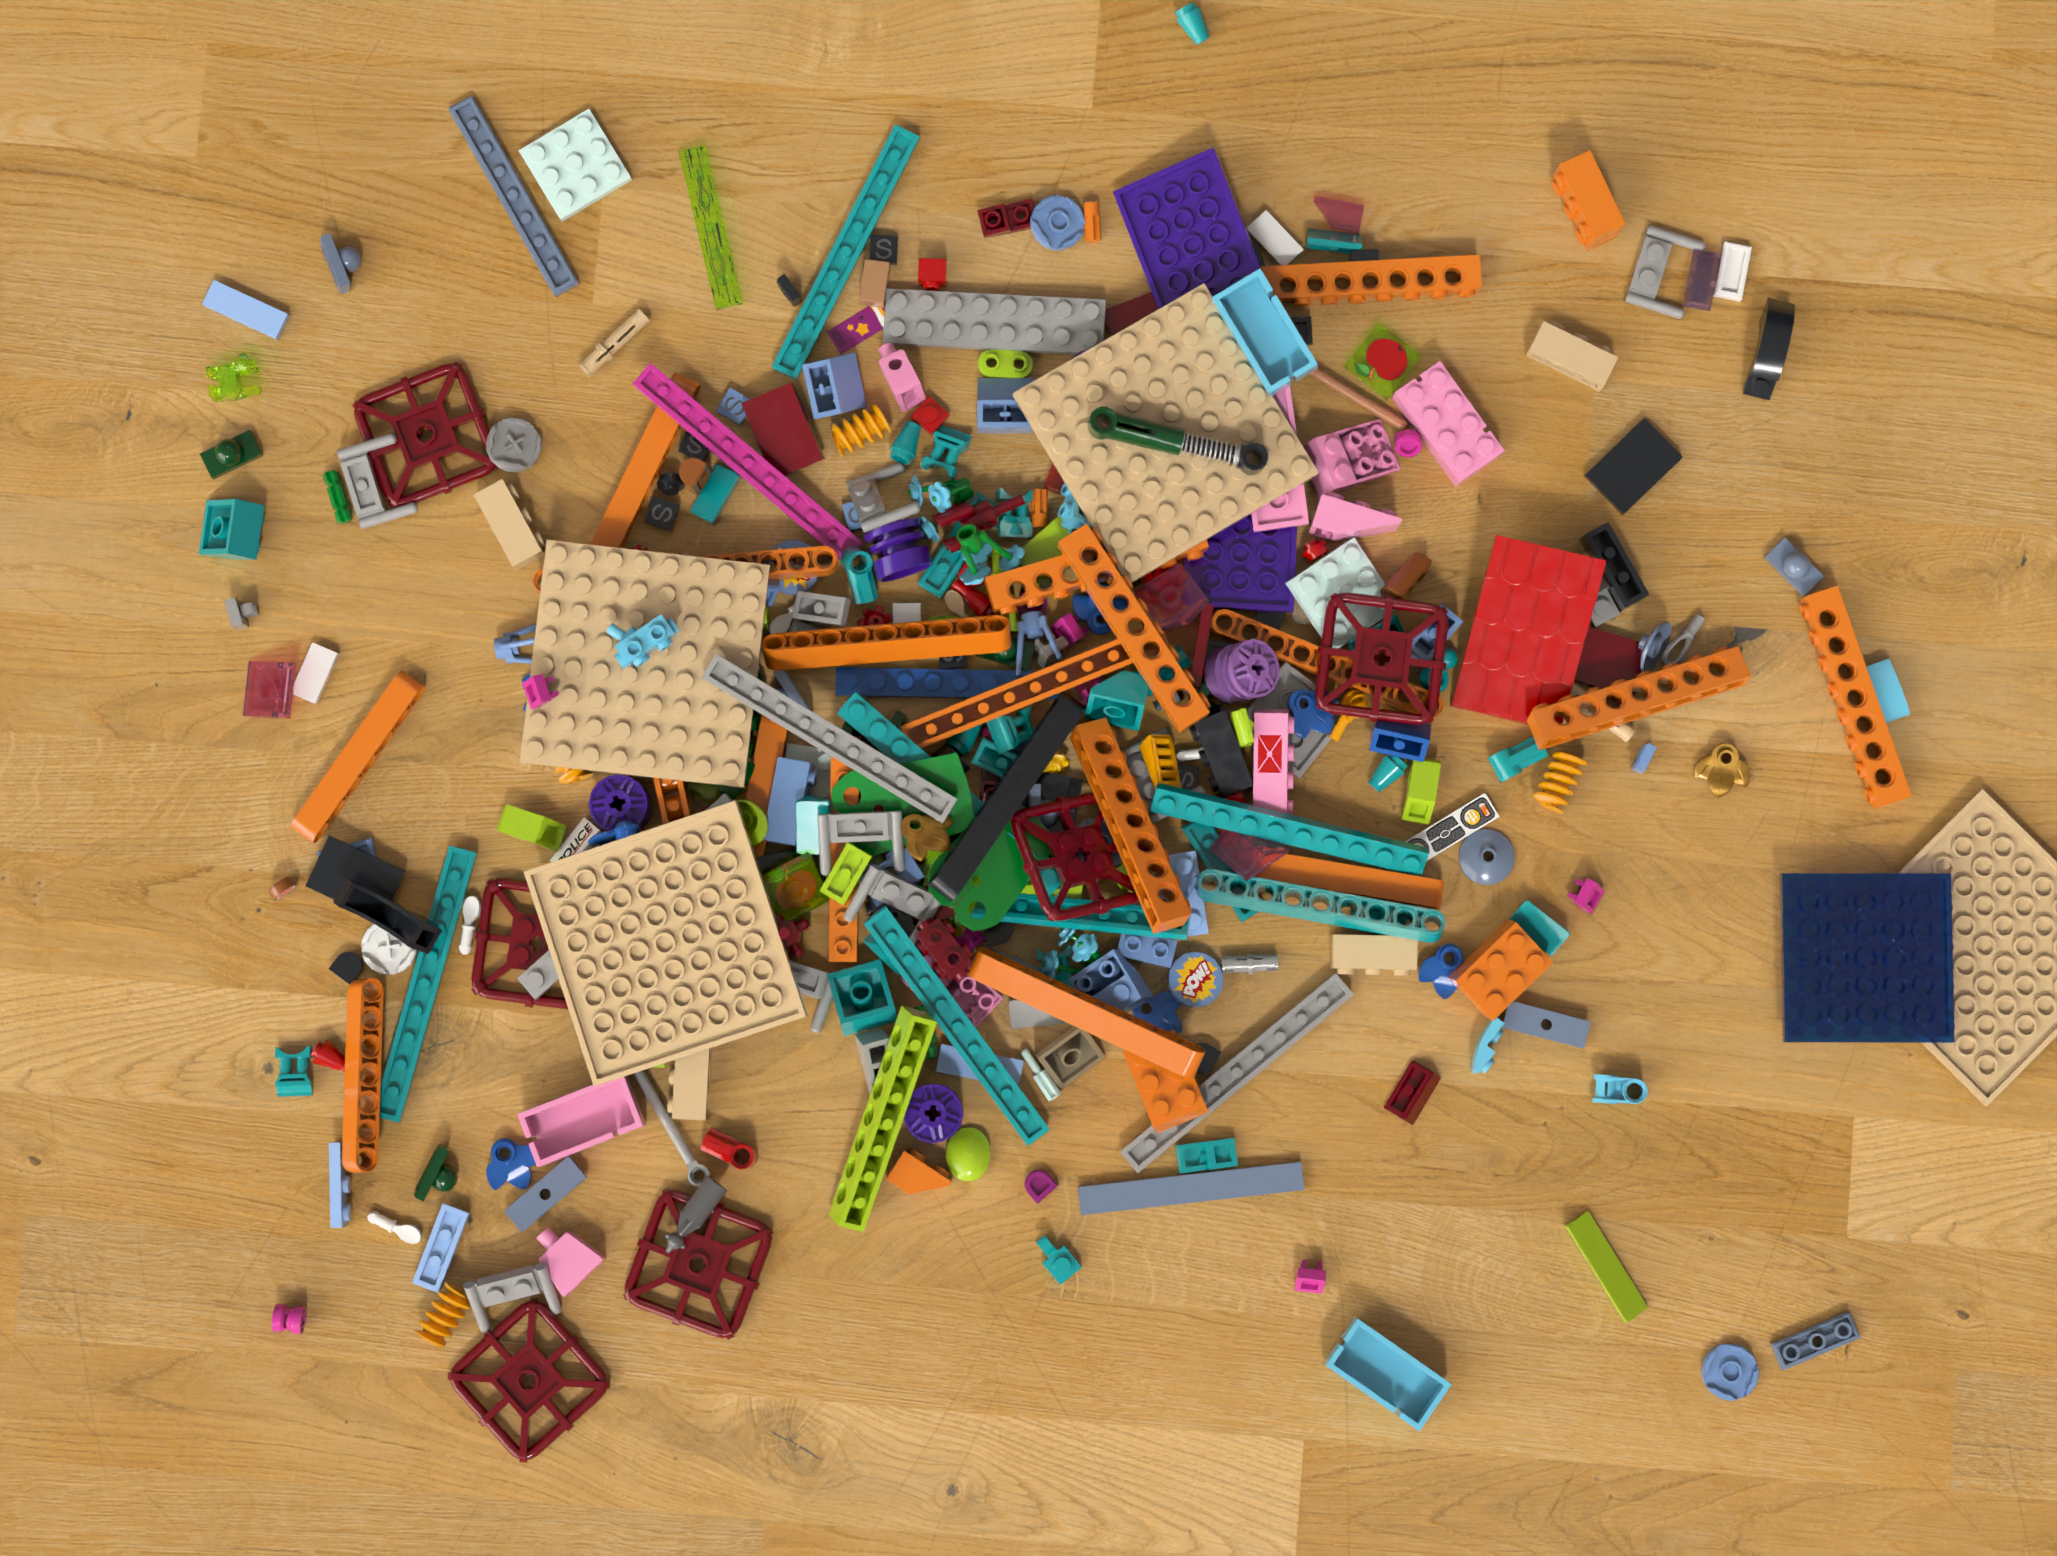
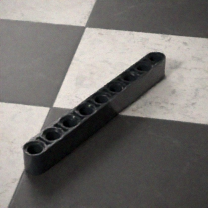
(1007, 796)

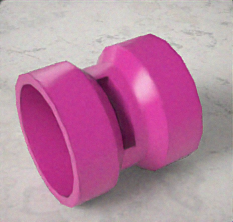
(288, 1318)

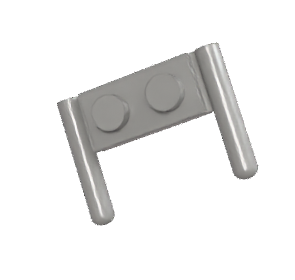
(1651, 266)
(364, 485)
(869, 503)
(1138, 768)
(860, 828)
(896, 893)
(815, 984)
(509, 1287)

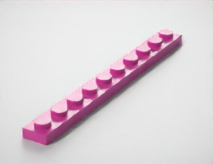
(744, 460)

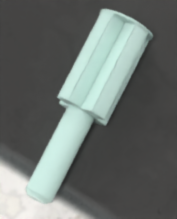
(1041, 1077)

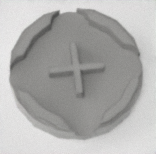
(513, 444)

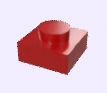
(930, 416)

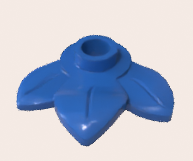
(1087, 611)
(1310, 716)
(621, 831)
(1438, 970)
(1162, 1012)
(511, 1169)

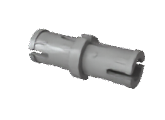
(1249, 963)

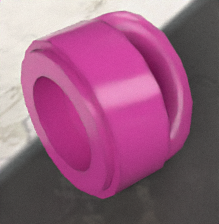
(1407, 443)

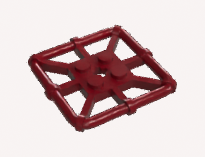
(408, 429)
(1370, 643)
(1071, 870)
(520, 953)
(705, 1281)
(547, 1380)

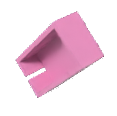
(1447, 424)
(581, 1120)

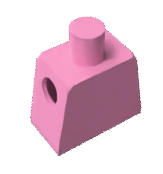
(900, 377)
(568, 1259)

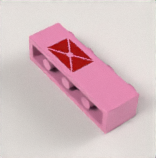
(1272, 760)

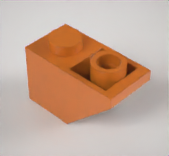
(915, 1175)

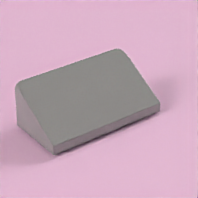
(1026, 1016)

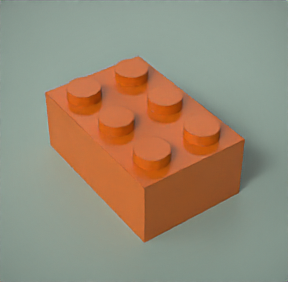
(1587, 201)
(1500, 969)
(1165, 1094)

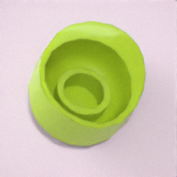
(755, 821)
(968, 1154)

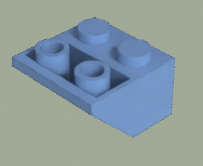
(834, 385)
(997, 407)
(1113, 982)

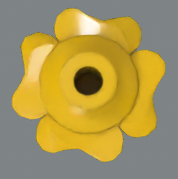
(1057, 764)

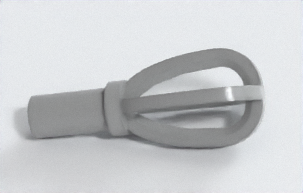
(1688, 635)

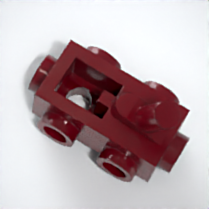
(937, 942)

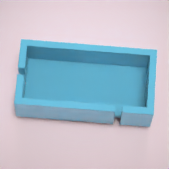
(1264, 332)
(1387, 1373)

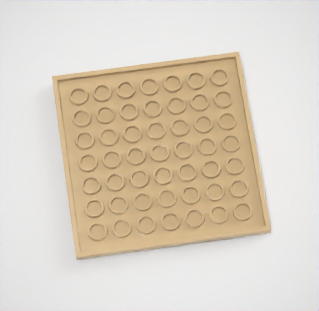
(1179, 372)
(651, 716)
(665, 943)
(2000, 944)

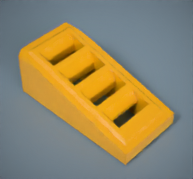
(1160, 746)

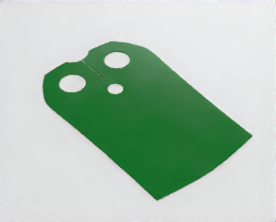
(941, 771)
(1000, 877)

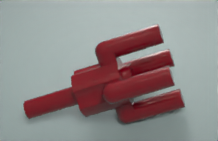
(980, 515)
(791, 934)

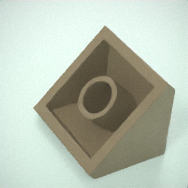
(1070, 1056)

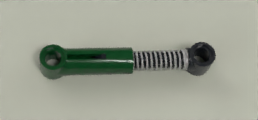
(1173, 440)

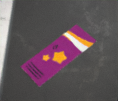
(857, 328)

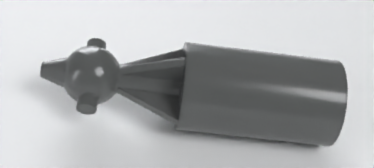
(695, 1212)

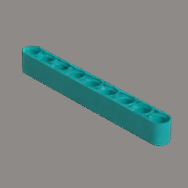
(1331, 915)

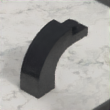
(1771, 349)

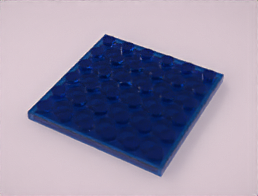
(1867, 957)

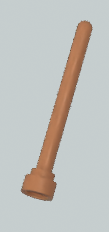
(1359, 399)

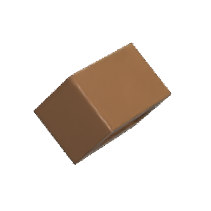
(874, 283)

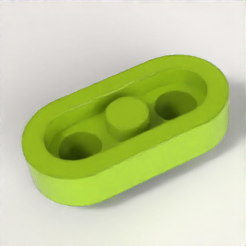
(1005, 364)

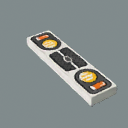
(1456, 826)

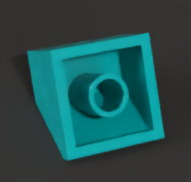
(231, 529)
(1119, 700)
(862, 997)

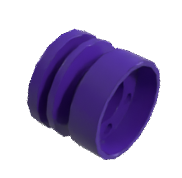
(898, 550)
(604, 796)
(945, 1101)

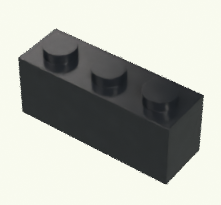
(1624, 582)
(1221, 753)

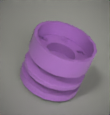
(1242, 671)

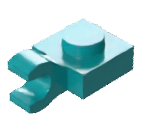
(1059, 1261)

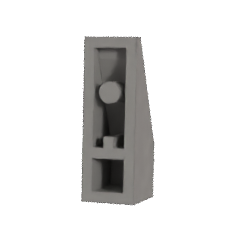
(871, 1050)

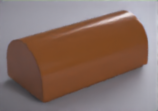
(694, 474)
(1407, 576)

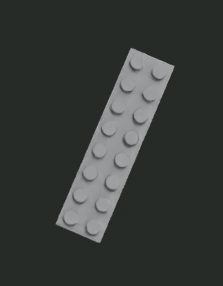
(993, 321)

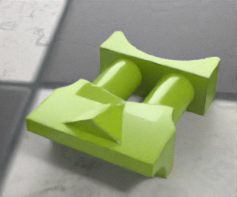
(1242, 728)

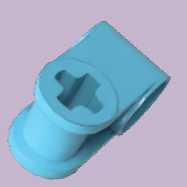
(1616, 1089)

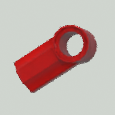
(727, 1148)

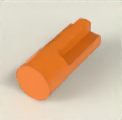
(1092, 222)
(1039, 509)

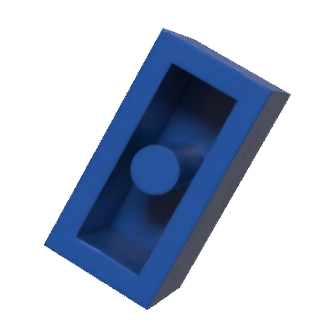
(1400, 739)

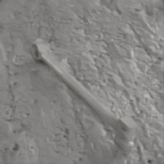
(671, 1128)

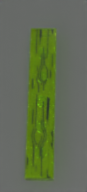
(710, 227)

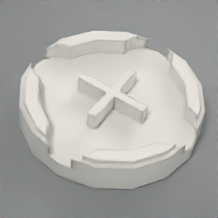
(385, 952)

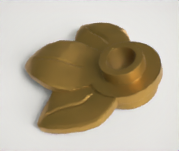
(1723, 774)
(928, 837)

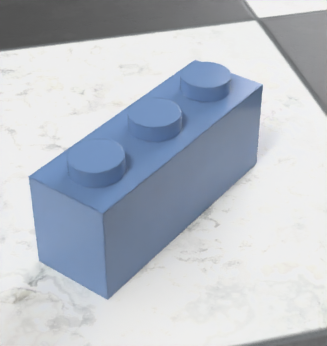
(791, 782)

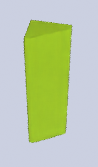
(1606, 1266)

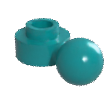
(1451, 660)

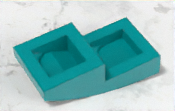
(1206, 1155)

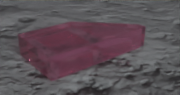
(1340, 214)

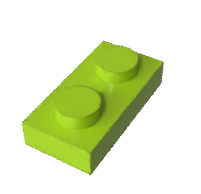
(846, 873)

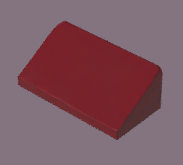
(1412, 1092)

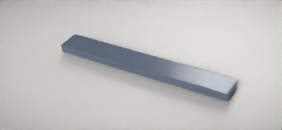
(513, 196)
(1191, 1188)

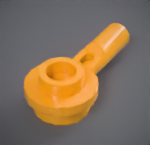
(1352, 697)

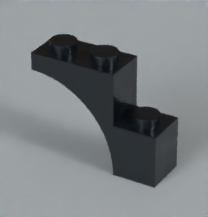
(385, 912)

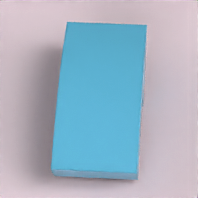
(1888, 690)
(1482, 1055)

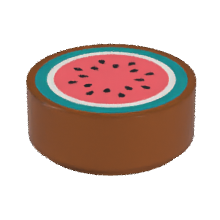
(282, 888)

